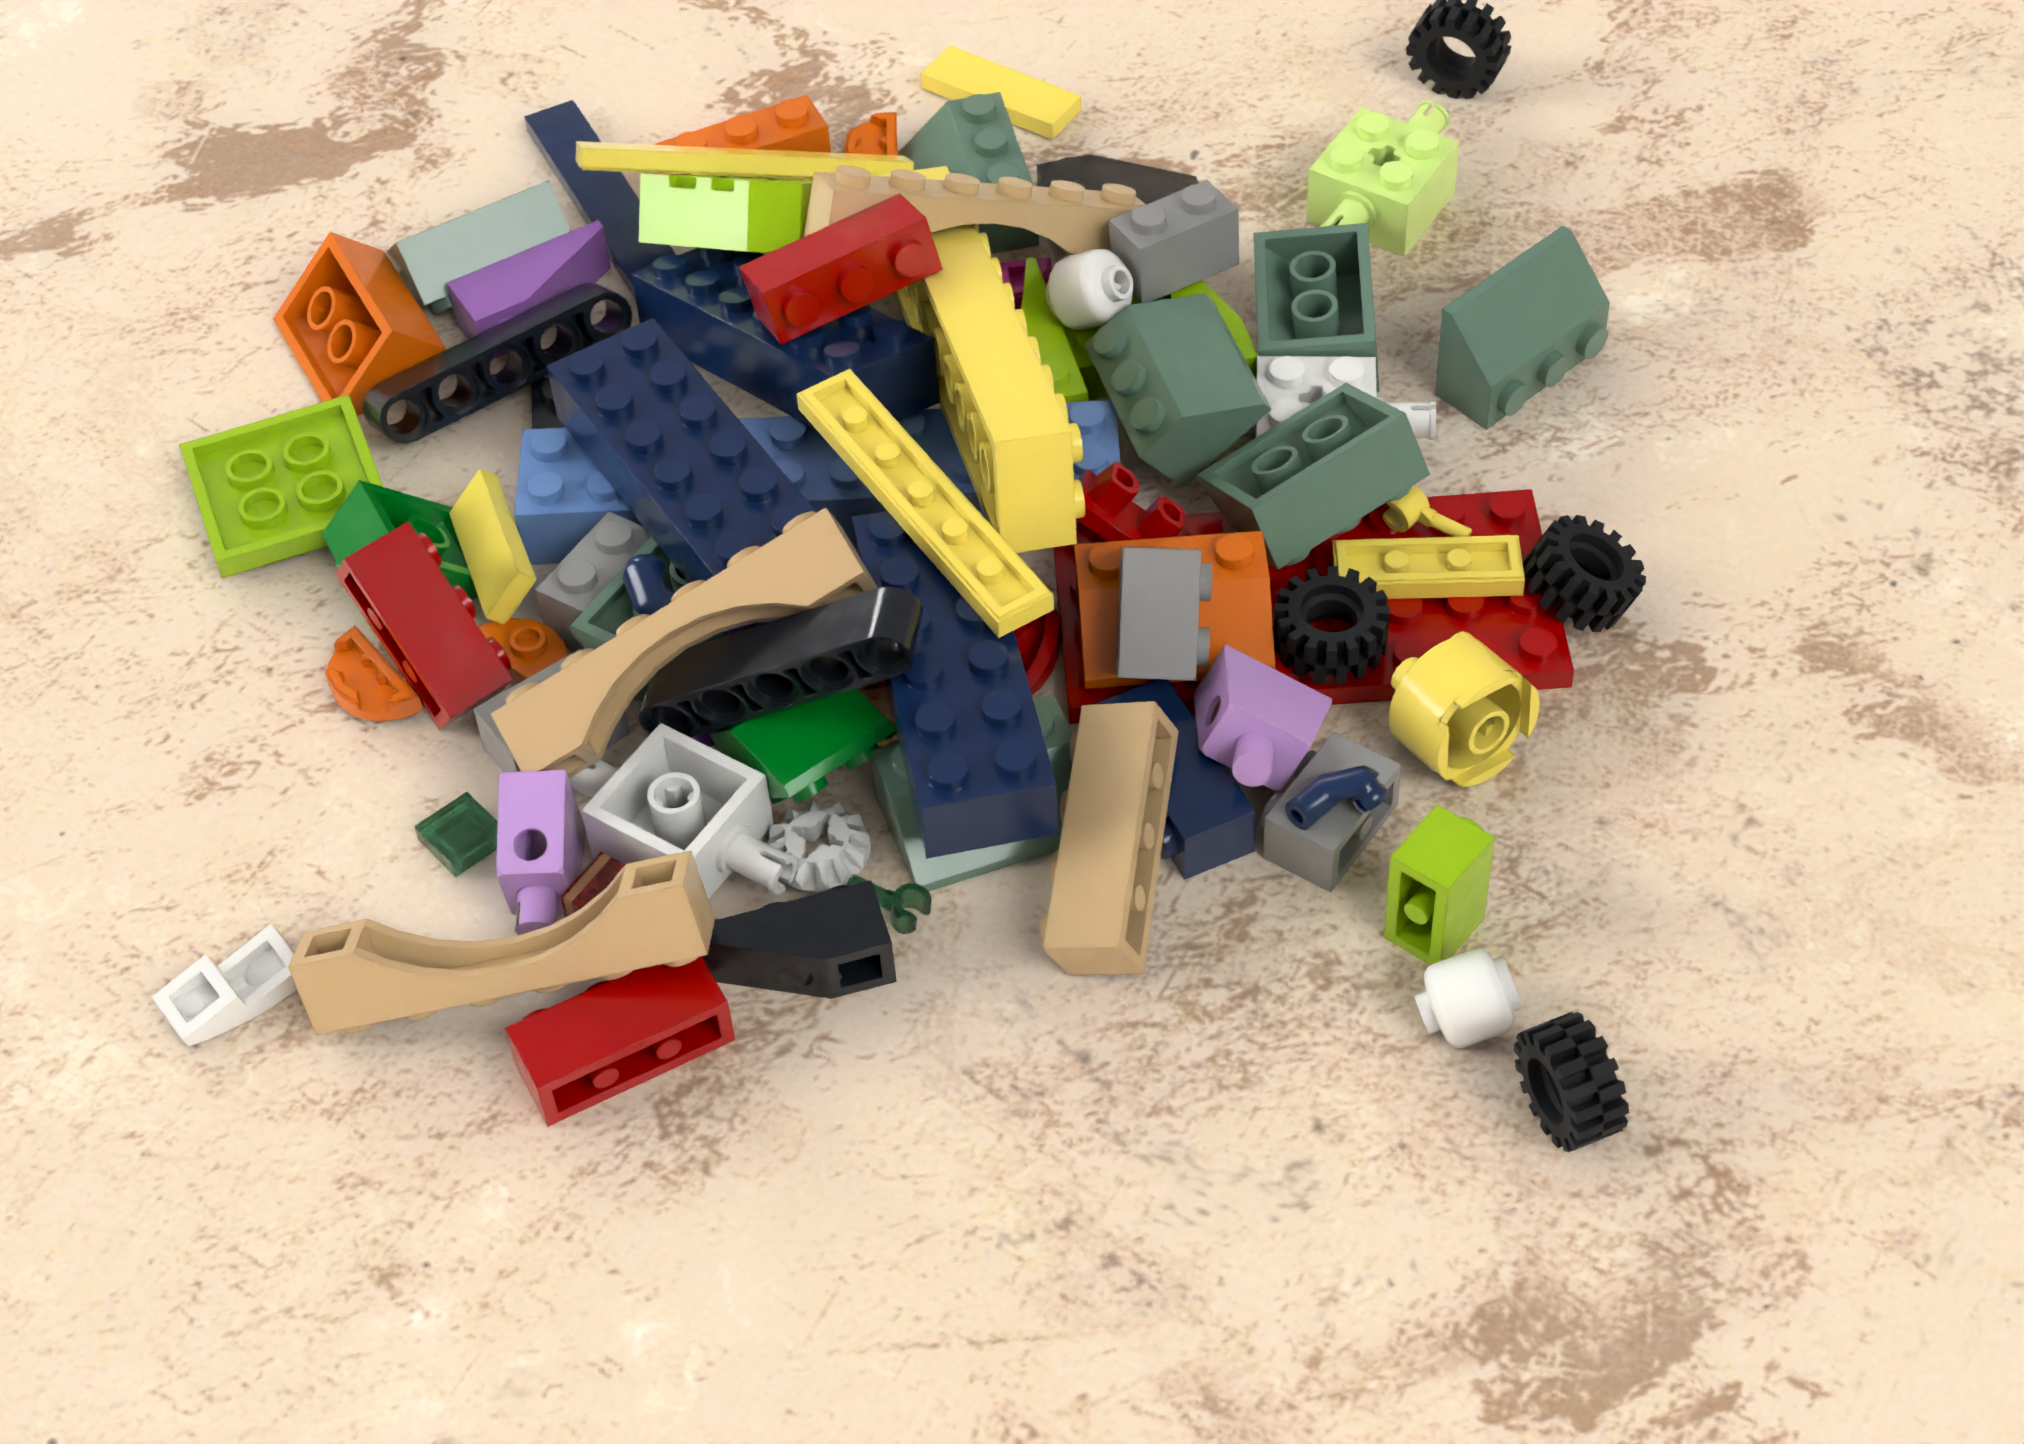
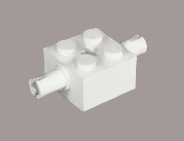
(1298, 381)
(683, 799)

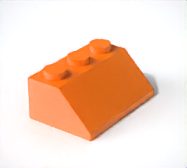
(784, 126)
(354, 321)
(1235, 615)

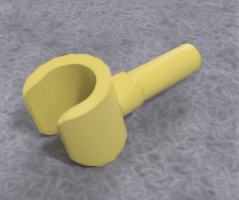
(1414, 508)

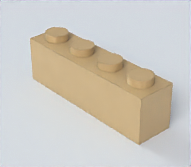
(1110, 839)

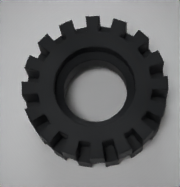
(1449, 68)
(1584, 573)
(1331, 651)
(1571, 1081)

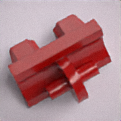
(1113, 515)

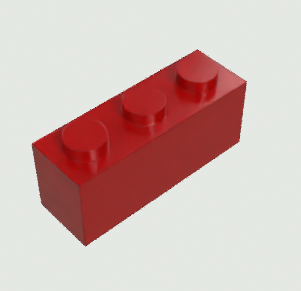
(841, 268)
(425, 624)
(618, 1036)

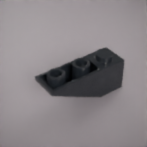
(807, 945)

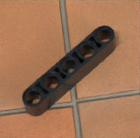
(472, 360)
(785, 663)

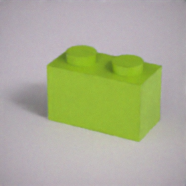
(1438, 885)

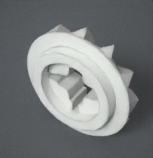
(828, 864)

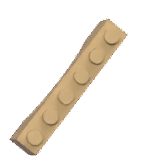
(1062, 212)
(574, 712)
(377, 974)

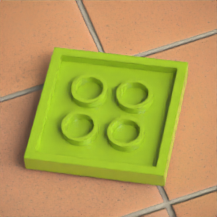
(277, 482)

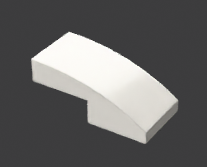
(219, 998)

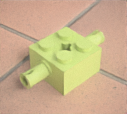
(1385, 176)

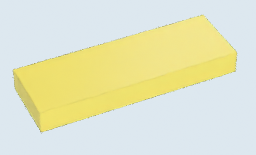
(1028, 100)
(492, 547)
(1435, 565)

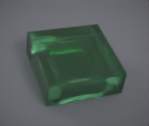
(459, 834)

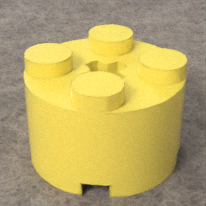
(1461, 709)

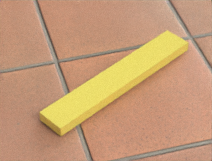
(727, 161)
(926, 503)

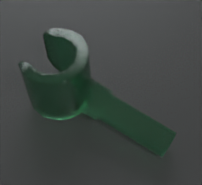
(905, 896)

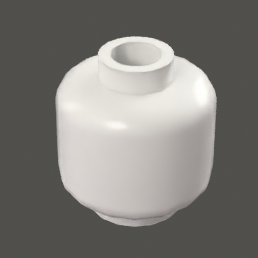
(1089, 289)
(1468, 998)

